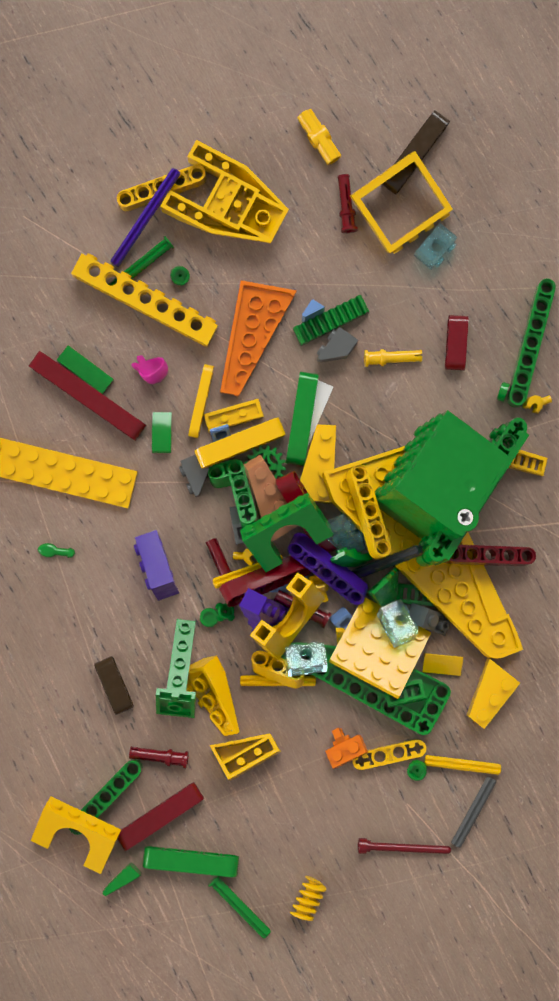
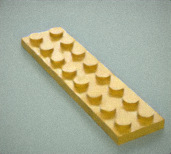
(66, 473)

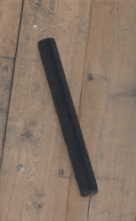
(388, 561)

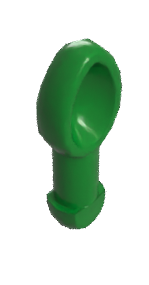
(51, 550)

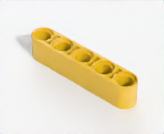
(151, 187)
(240, 443)
(368, 521)

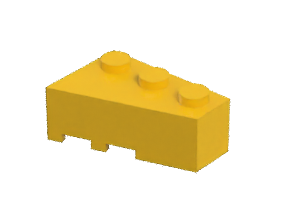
(491, 693)
(244, 754)

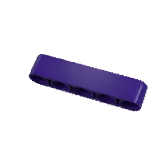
(334, 575)

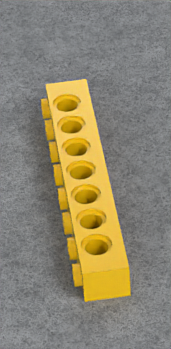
(87, 263)

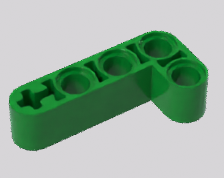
(235, 480)

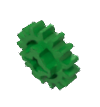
(266, 453)

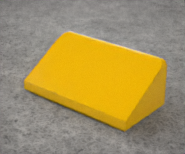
(442, 664)

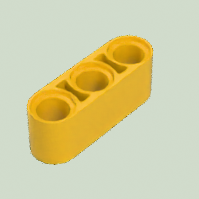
(267, 669)

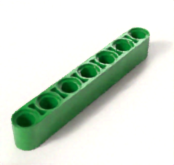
(537, 336)

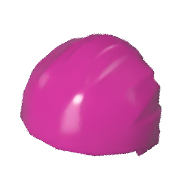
(152, 370)

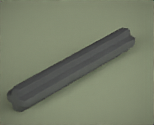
(473, 812)

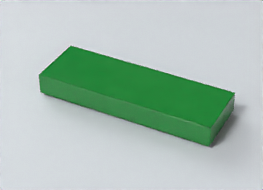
(85, 369)

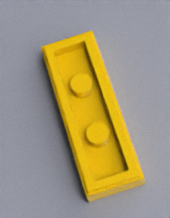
(234, 414)

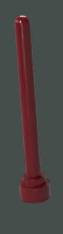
(366, 846)

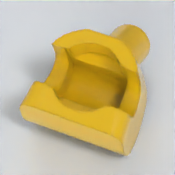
(537, 403)
(246, 556)
(320, 585)

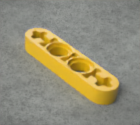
(201, 400)
(389, 757)

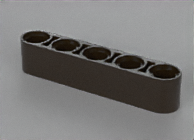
(421, 144)

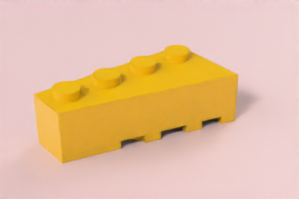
(319, 460)

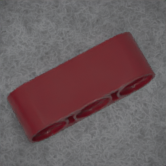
(456, 342)

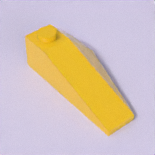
(213, 692)

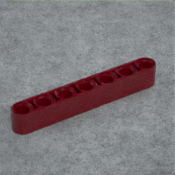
(87, 395)

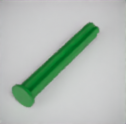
(147, 259)
(239, 906)

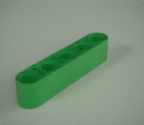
(302, 418)
(112, 789)
(190, 861)

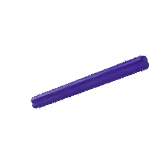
(145, 217)

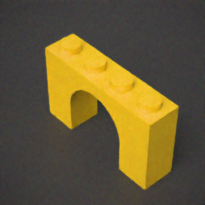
(304, 604)
(60, 815)

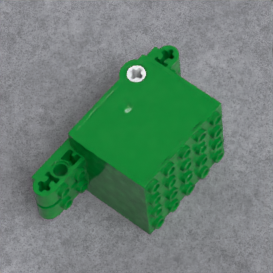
(447, 481)

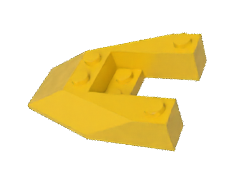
(237, 205)

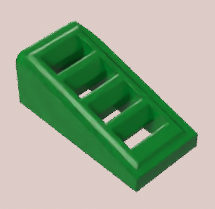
(416, 598)
(406, 700)
(126, 876)

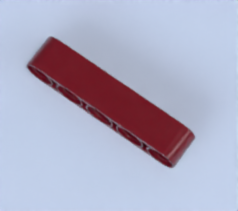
(291, 488)
(497, 555)
(262, 581)
(159, 816)

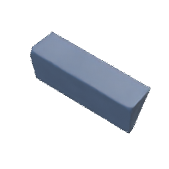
(312, 310)

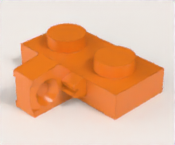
(345, 748)

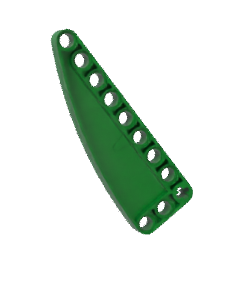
(417, 709)

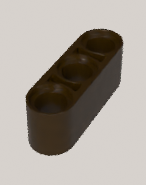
(113, 685)

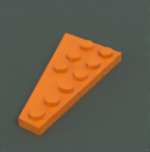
(254, 323)

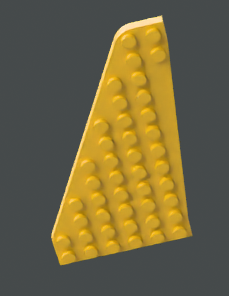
(456, 590)

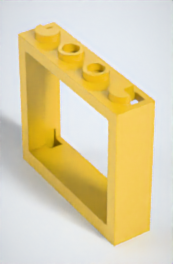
(426, 225)

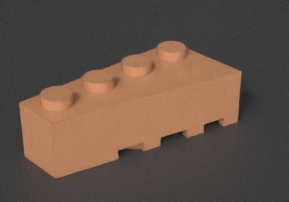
(265, 491)

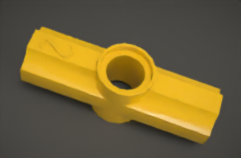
(319, 136)

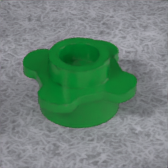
(221, 615)

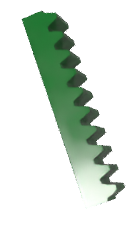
(330, 320)

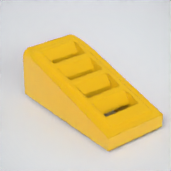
(541, 466)

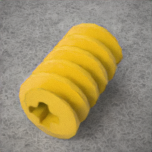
(309, 899)

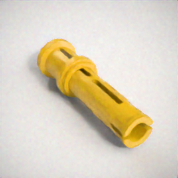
(382, 357)

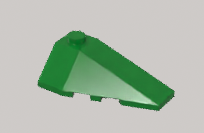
(386, 589)

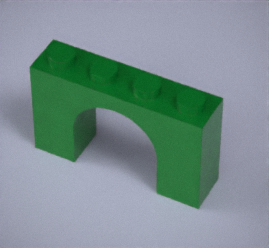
(298, 512)

